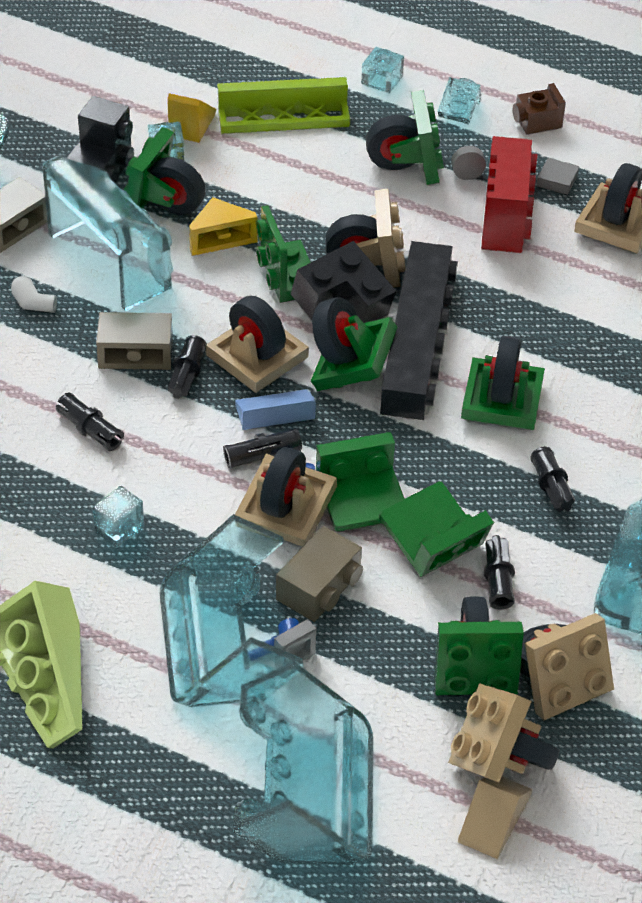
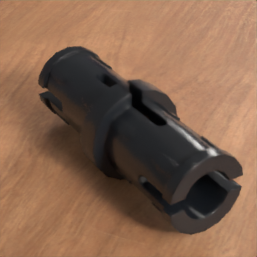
(89, 421)
(238, 453)

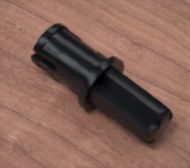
(187, 366)
(552, 478)
(499, 573)

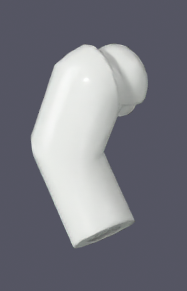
(29, 298)

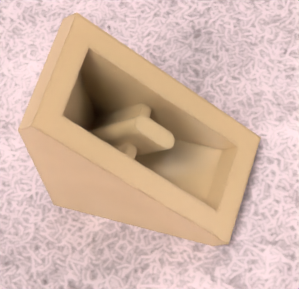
(493, 815)

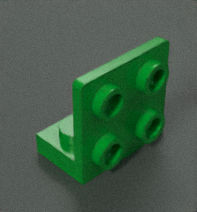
(278, 257)
(363, 479)
(434, 528)

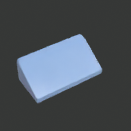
(276, 409)

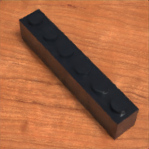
(418, 336)

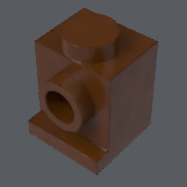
(540, 110)

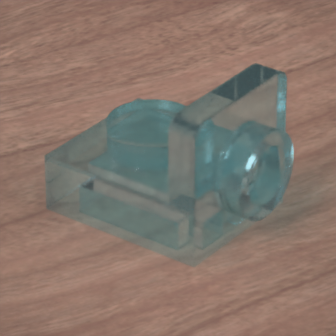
(459, 100)

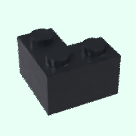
(104, 136)
(345, 275)

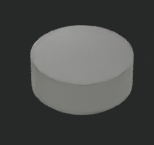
(468, 162)

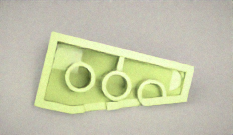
(44, 658)

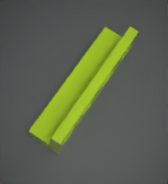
(283, 100)

